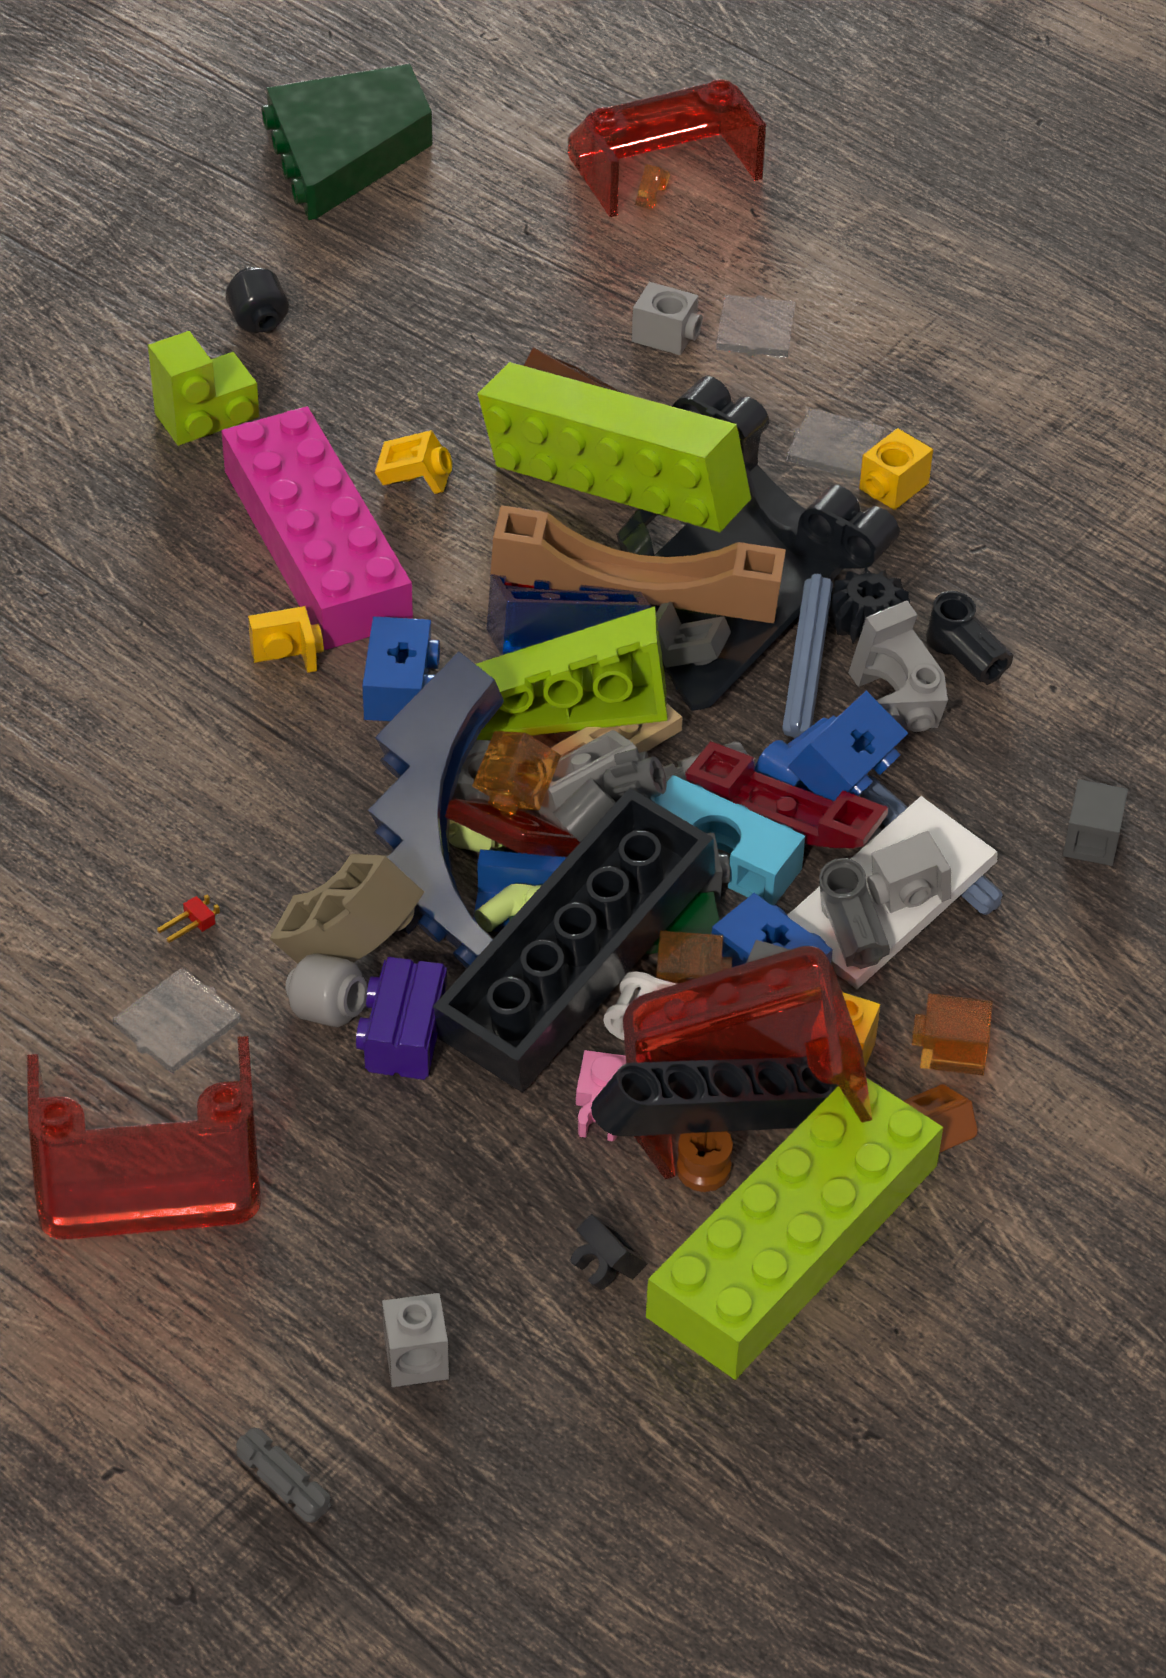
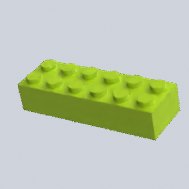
(616, 446)
(791, 1227)

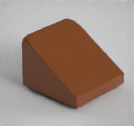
(948, 1110)

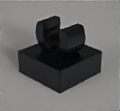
(611, 1251)

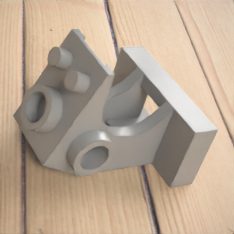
(895, 653)

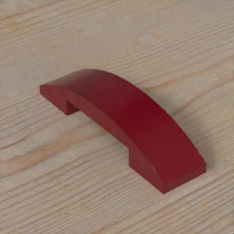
(823, 822)

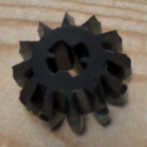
(861, 597)

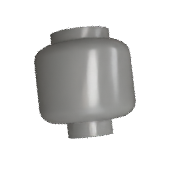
(326, 990)

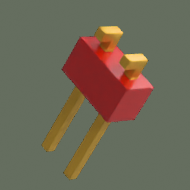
(197, 912)

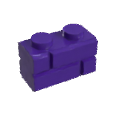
(402, 1019)

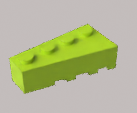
(582, 680)

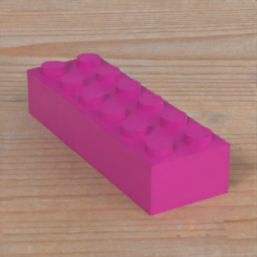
(316, 525)

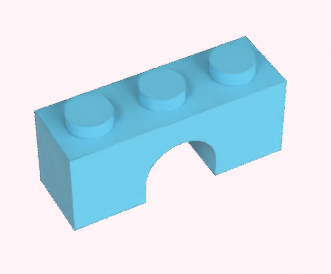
(762, 852)

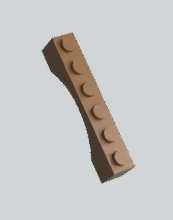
(726, 582)

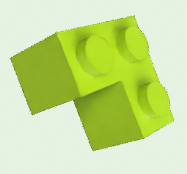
(199, 393)

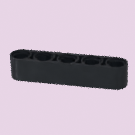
(708, 1096)

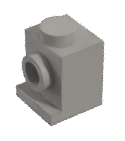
(909, 873)

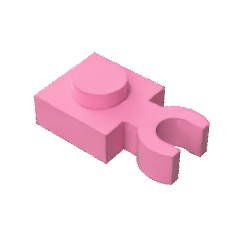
(595, 1073)

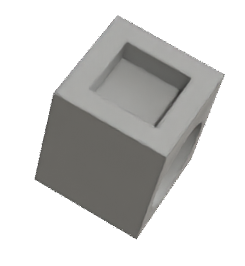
(666, 318)
(415, 1339)

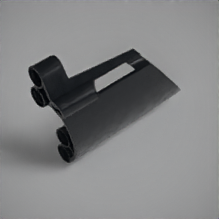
(816, 540)

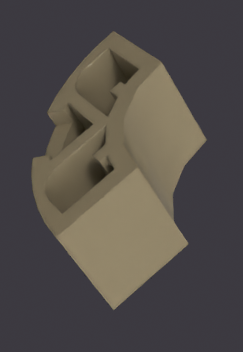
(349, 911)

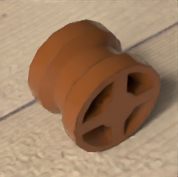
(707, 1171)

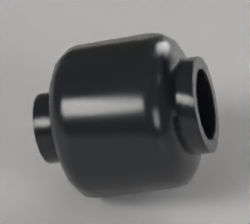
(255, 298)

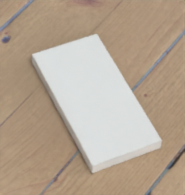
(962, 850)

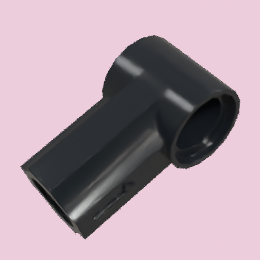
(959, 633)

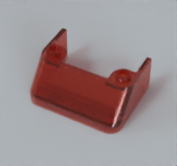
(662, 123)
(751, 1011)
(145, 1173)

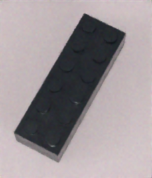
(575, 939)

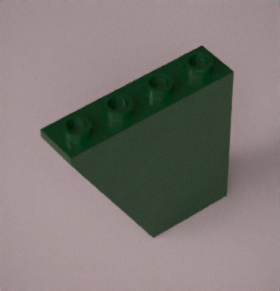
(346, 132)

